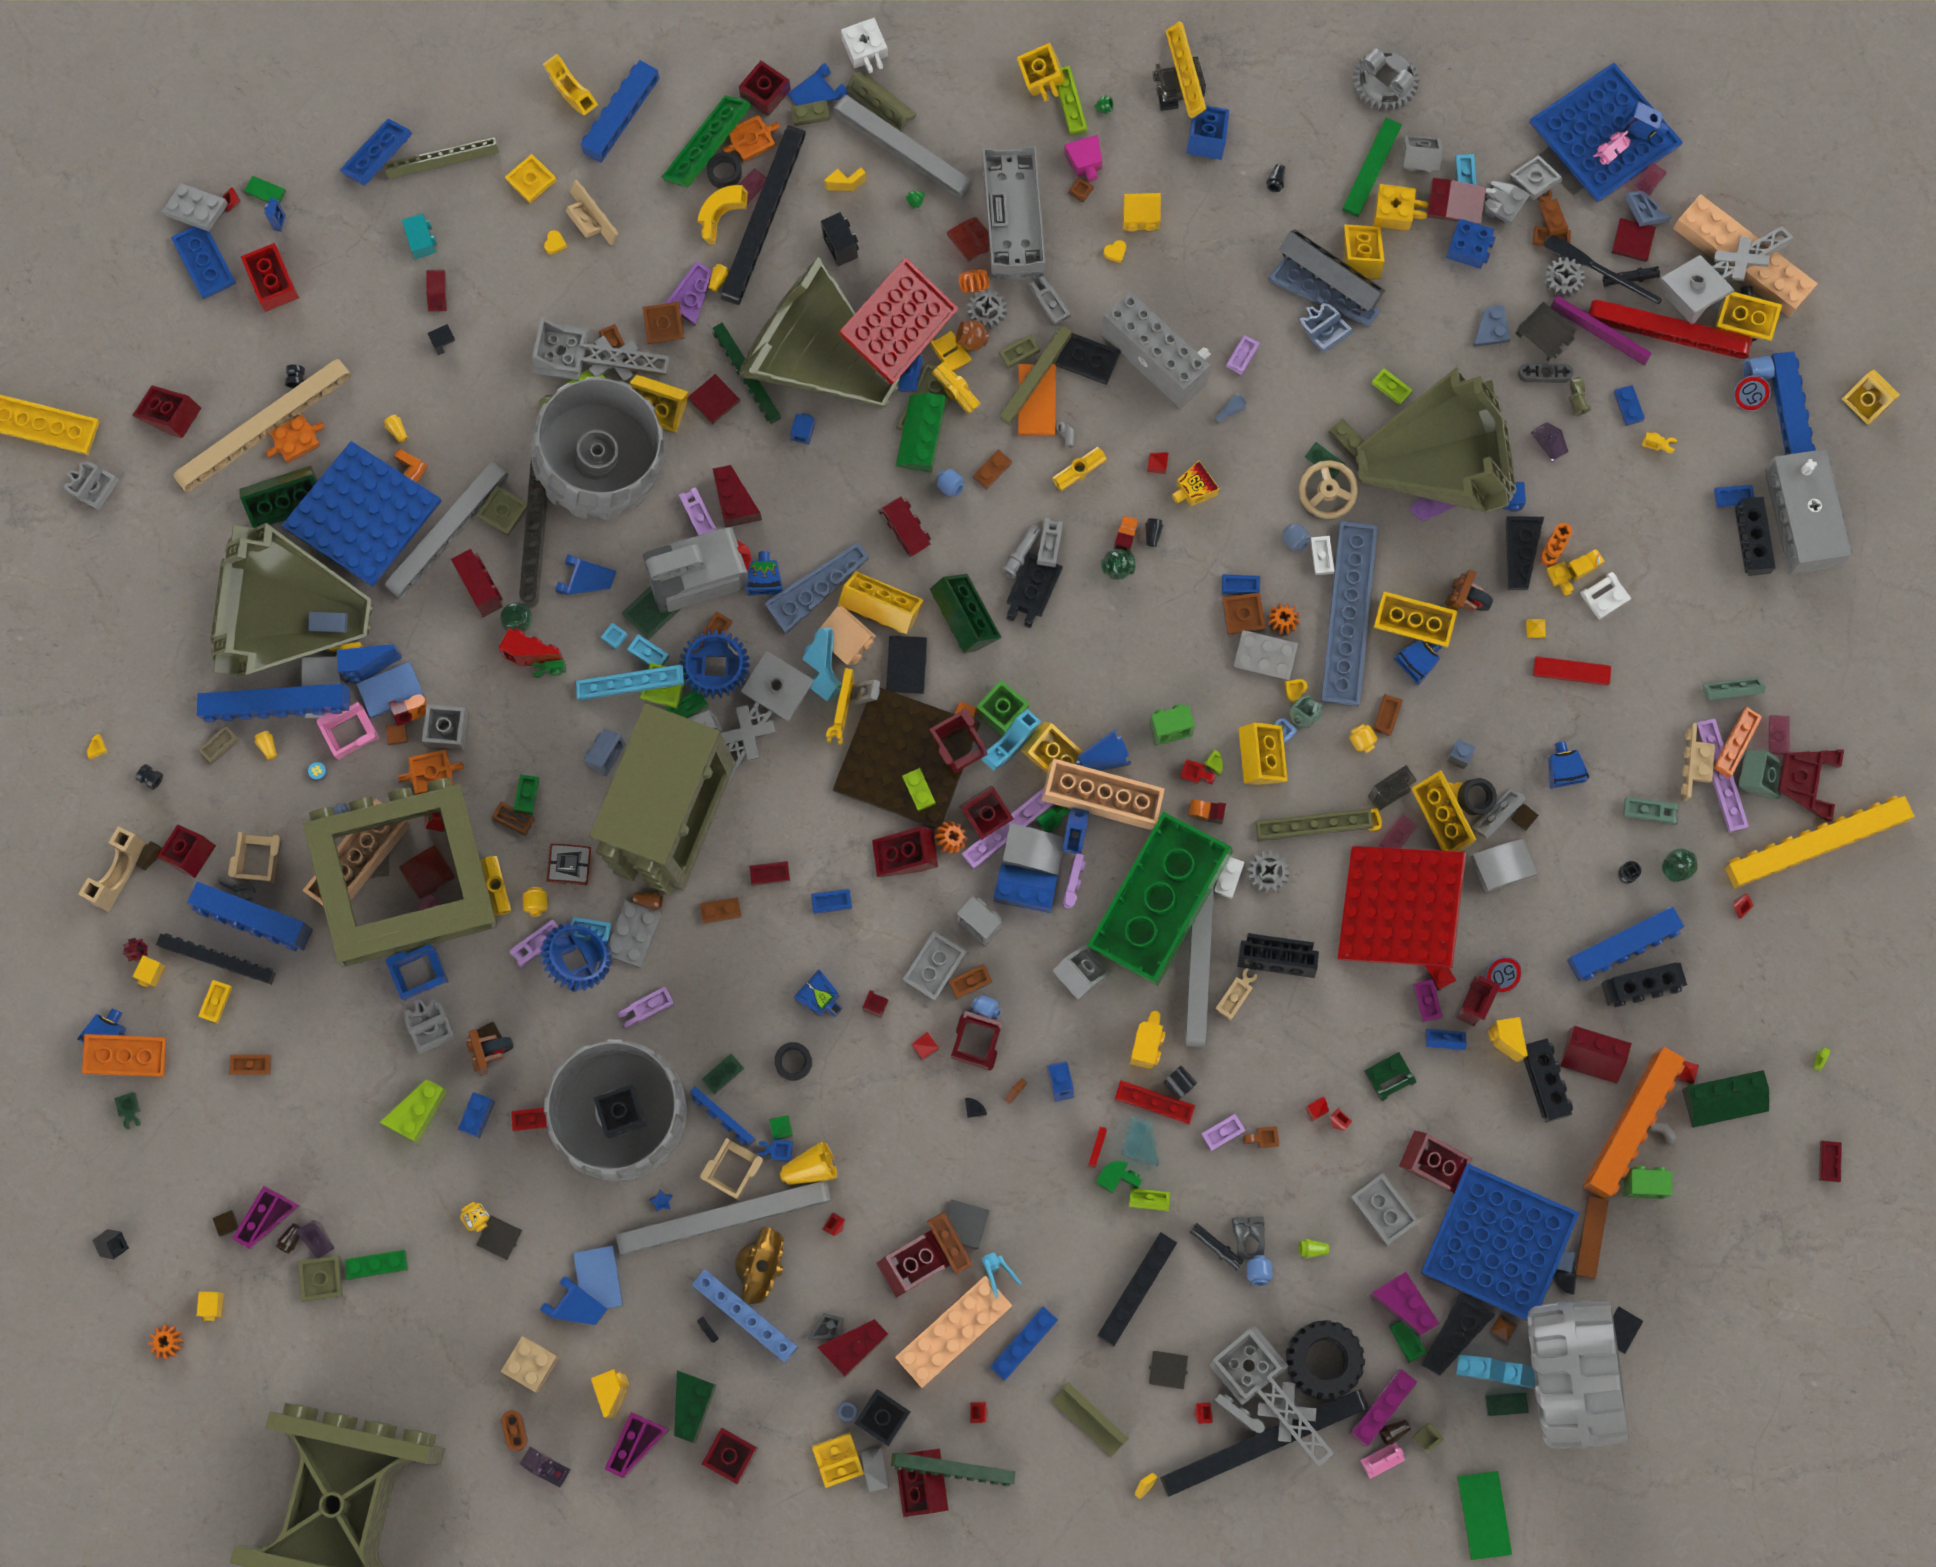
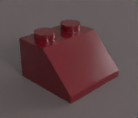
(986, 812)
(186, 851)

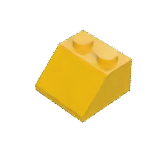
(1141, 211)
(1870, 396)
(1509, 1038)

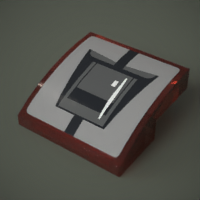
(568, 864)

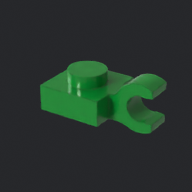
(553, 668)
(1051, 818)

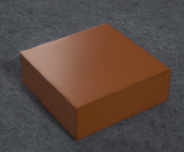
(1081, 189)
(396, 734)

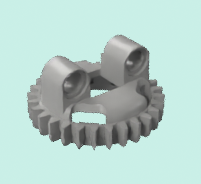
(1403, 85)

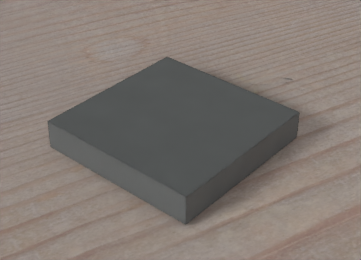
(968, 1222)

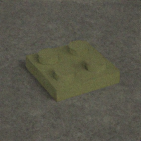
(502, 510)
(320, 1278)

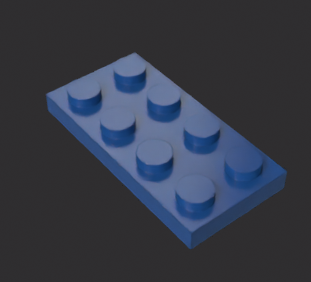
(376, 152)
(203, 261)

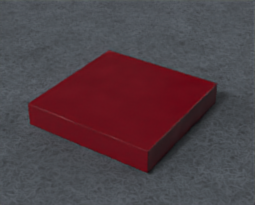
(1633, 240)
(713, 399)

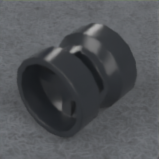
(295, 375)
(149, 776)
(1626, 874)

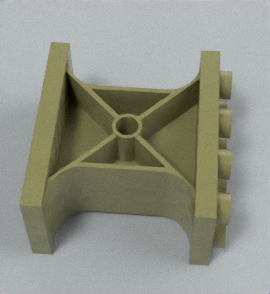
(337, 1466)

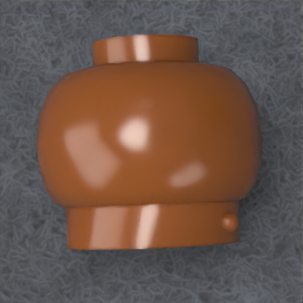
(972, 335)

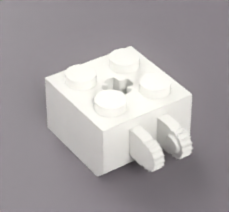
(865, 44)

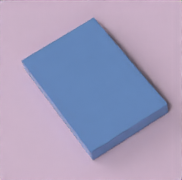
(388, 686)
(599, 1275)

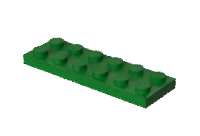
(706, 141)

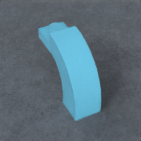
(1012, 741)

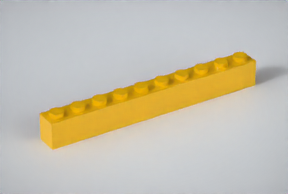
(1821, 841)

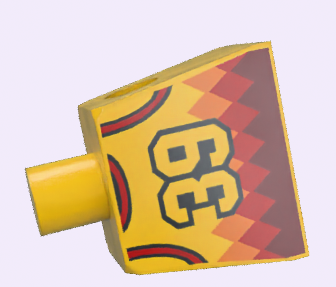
(1195, 486)

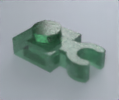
(127, 1106)

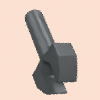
(238, 888)

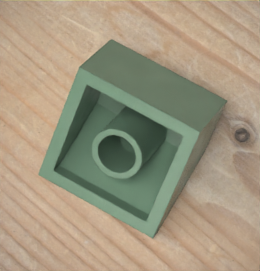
(1760, 773)

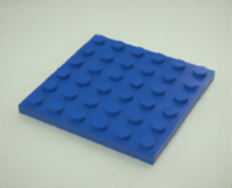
(1588, 119)
(361, 513)
(1500, 1242)

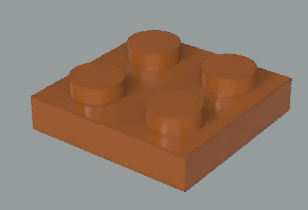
(663, 322)
(1243, 613)

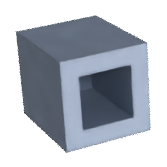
(1461, 754)

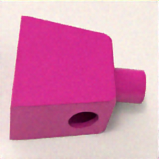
(1085, 156)

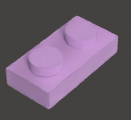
(1223, 1132)

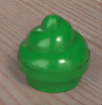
(1104, 104)
(915, 198)

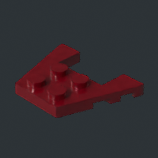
(1801, 779)

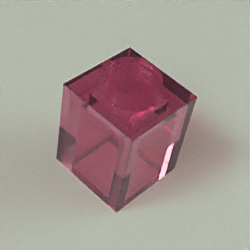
(1651, 178)

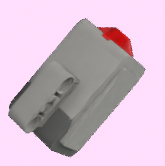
(697, 569)

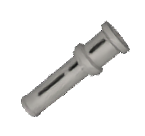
(1017, 559)

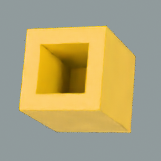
(148, 972)
(210, 1305)

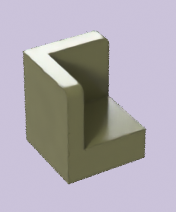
(1428, 1438)

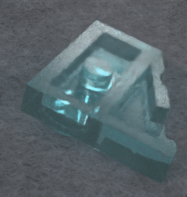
(1140, 1142)

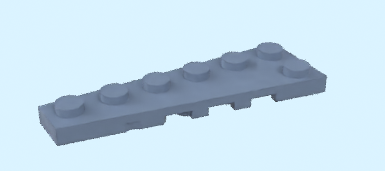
(1302, 283)
(806, 594)

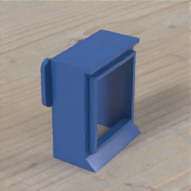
(401, 959)

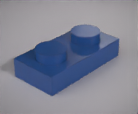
(275, 214)
(1629, 405)
(1445, 1039)

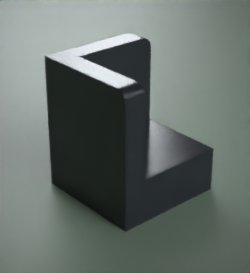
(441, 337)
(110, 1244)

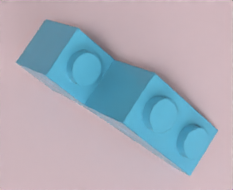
(820, 658)
(1496, 1370)

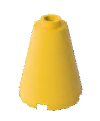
(810, 1166)

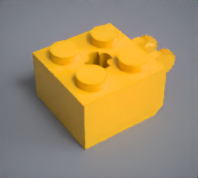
(1041, 71)
(1396, 207)
(1146, 1043)

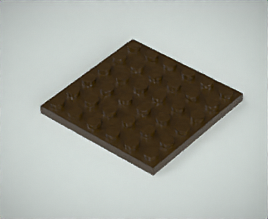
(893, 742)

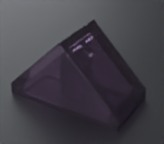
(1551, 440)
(315, 1238)

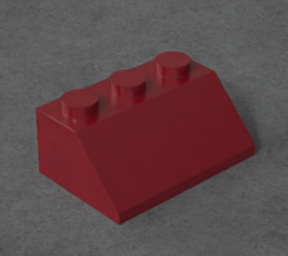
(1595, 1054)
(922, 1492)

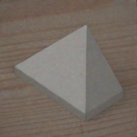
(874, 1469)

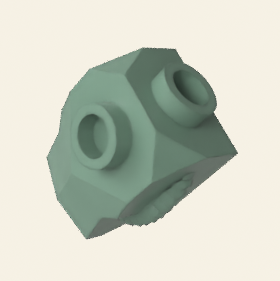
(1305, 712)

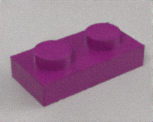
(1427, 1000)

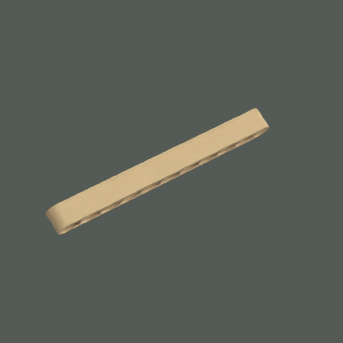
(260, 425)

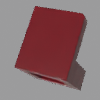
(875, 1004)

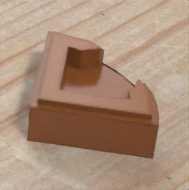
(1015, 1090)

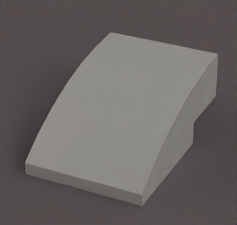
(320, 672)
(1033, 849)
(1503, 865)

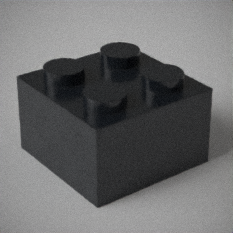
(839, 238)
(620, 1111)
(882, 1417)

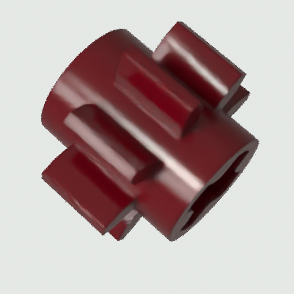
(135, 949)

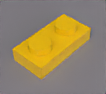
(215, 1001)

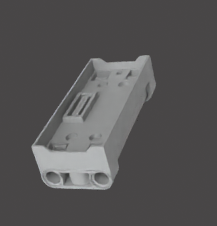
(1013, 213)

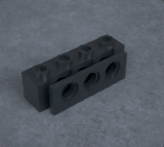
(1758, 528)
(1278, 955)
(1616, 995)
(1542, 1090)

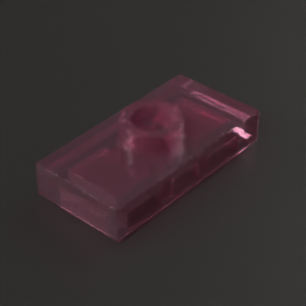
(1779, 734)
(1399, 833)

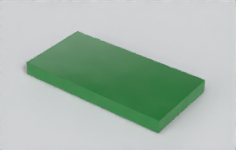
(1484, 1515)

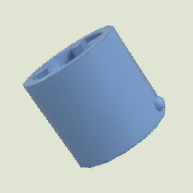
(1760, 366)

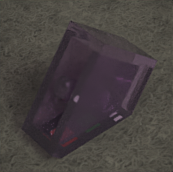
(544, 1467)

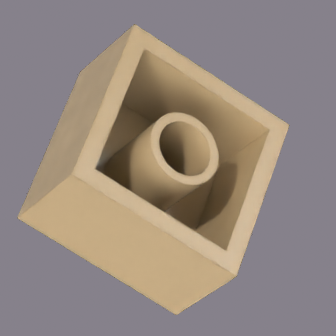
(530, 1364)

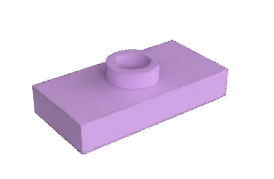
(1242, 354)

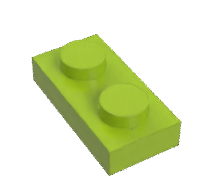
(1391, 386)
(918, 789)
(1149, 1199)

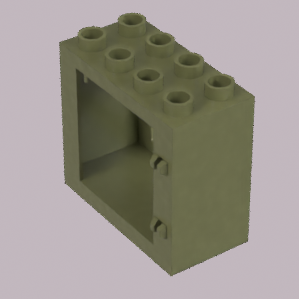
(662, 799)
(412, 930)

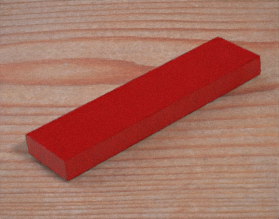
(1572, 670)
(1154, 1102)

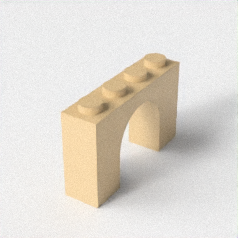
(127, 852)

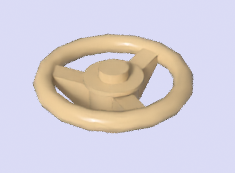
(1328, 489)

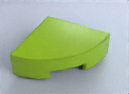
(1214, 762)
(1821, 1058)

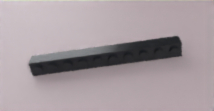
(212, 957)

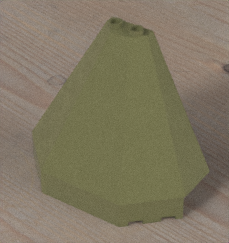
(1445, 447)
(266, 603)

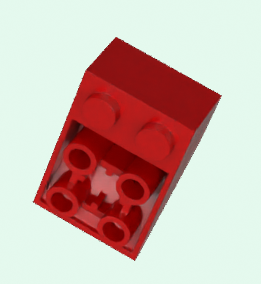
(525, 650)

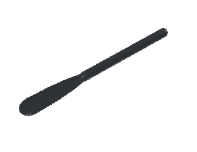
(1564, 249)

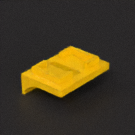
(946, 344)

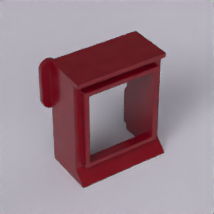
(951, 725)
(1478, 1000)
(987, 1063)

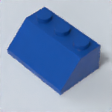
(1025, 888)

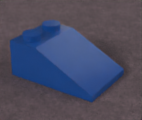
(1208, 133)
(365, 662)

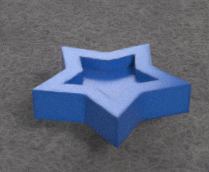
(661, 1200)

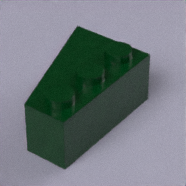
(691, 1405)

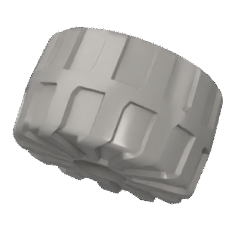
(602, 418)
(575, 1120)
(1577, 1374)

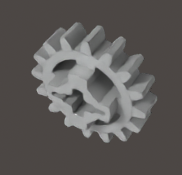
(1572, 275)
(977, 307)
(1263, 865)

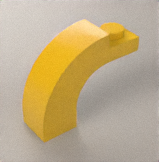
(569, 88)
(717, 205)

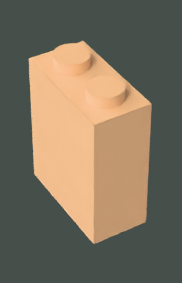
(850, 635)

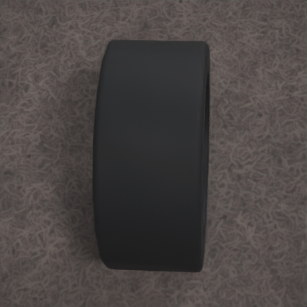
(721, 158)
(1489, 789)
(778, 1061)

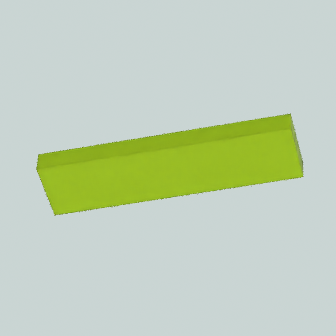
(1071, 104)

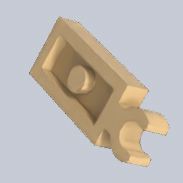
(1235, 996)

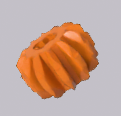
(973, 280)
(1286, 613)
(950, 830)
(160, 1347)

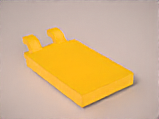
(842, 708)

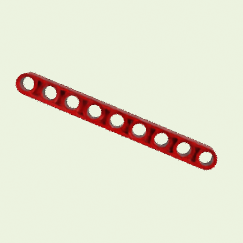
(1671, 329)

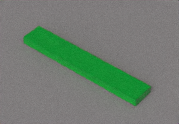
(1371, 167)

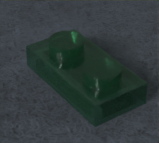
(1319, 453)
(722, 1074)
(1506, 1404)

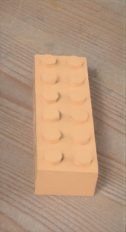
(1103, 794)
(361, 856)
(953, 1332)

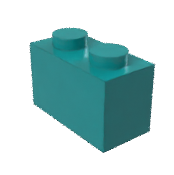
(419, 237)

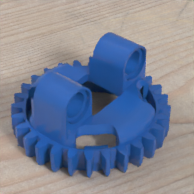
(715, 646)
(562, 942)

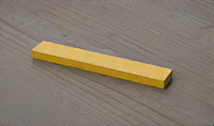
(1185, 69)

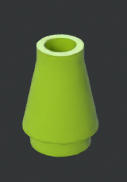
(1311, 1248)

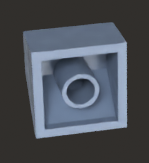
(605, 751)

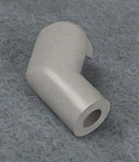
(1068, 432)
(1665, 1129)

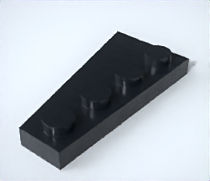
(1522, 544)
(1457, 1332)

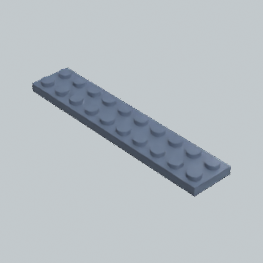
(1349, 614)

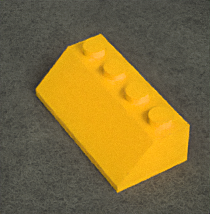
(880, 602)
(1415, 619)
(1443, 813)

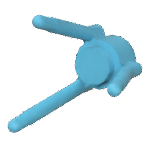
(991, 1264)

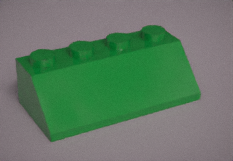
(921, 432)

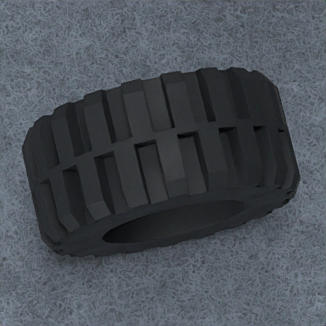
(1352, 1354)

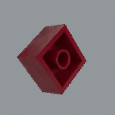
(764, 88)
(729, 1456)

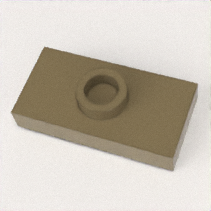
(218, 744)

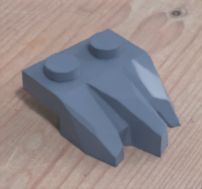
(1325, 327)

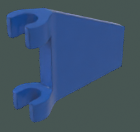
(816, 89)
(586, 577)
(576, 1305)

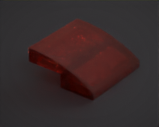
(970, 238)
(427, 872)

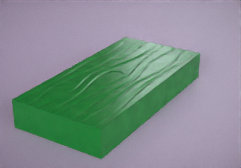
(1160, 898)

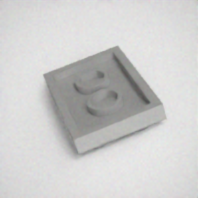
(194, 207)
(1265, 655)
(633, 934)
(934, 966)
(1384, 1209)

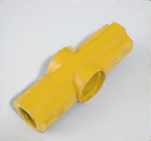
(956, 387)
(1070, 475)
(493, 874)

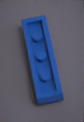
(727, 1122)
(1024, 1343)

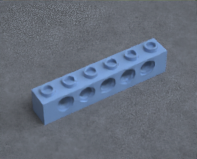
(745, 1316)

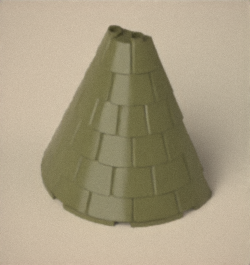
(804, 349)

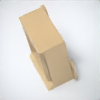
(237, 862)
(712, 1166)

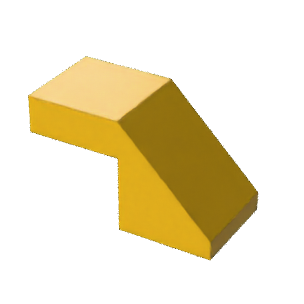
(839, 182)

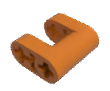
(415, 467)
(1556, 542)

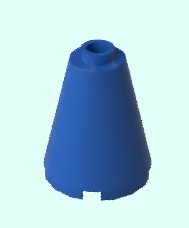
(1105, 754)

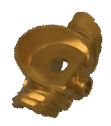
(756, 1283)

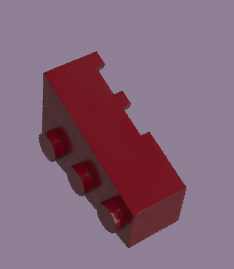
(905, 526)
(854, 1346)

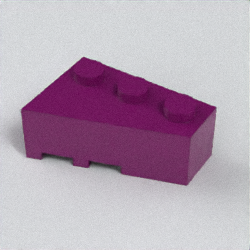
(263, 1217)
(1406, 1303)
(634, 1443)

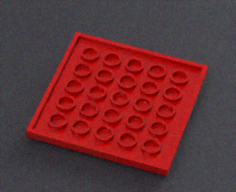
(1402, 906)

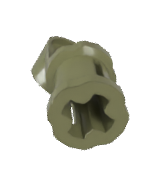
(1578, 400)

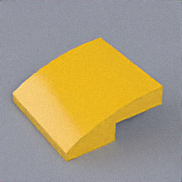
(837, 1460)

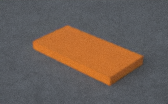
(1039, 411)
(124, 1055)

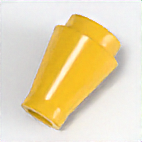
(718, 277)
(396, 428)
(266, 744)

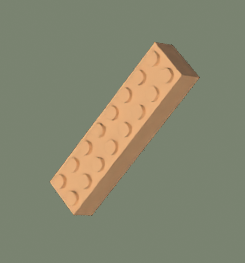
(1715, 231)

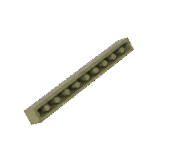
(441, 158)
(1036, 375)

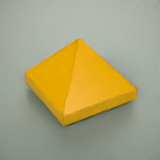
(1535, 628)

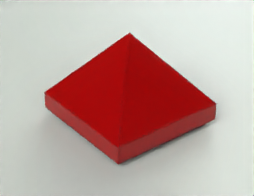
(231, 198)
(1742, 905)
(1689, 1072)
(1340, 1120)
(834, 1224)
(978, 1412)
(1203, 1413)

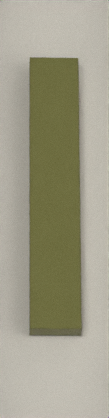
(1314, 824)

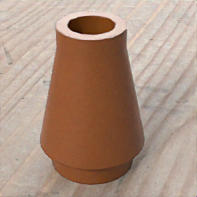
(650, 900)

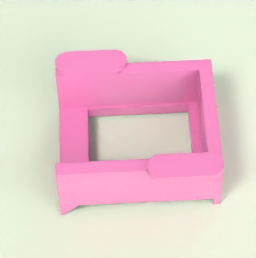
(331, 720)

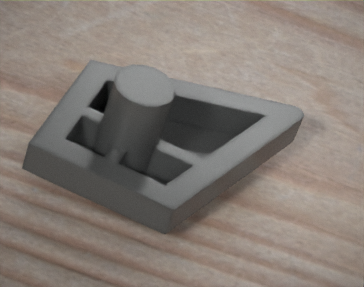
(827, 1327)

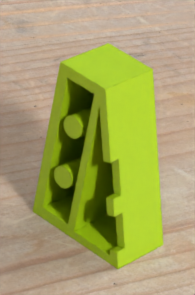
(416, 1111)

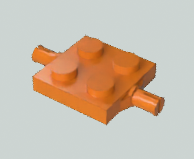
(751, 138)
(295, 439)
(428, 768)

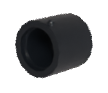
(1180, 1082)

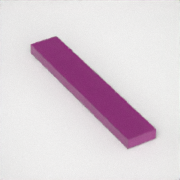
(1601, 330)

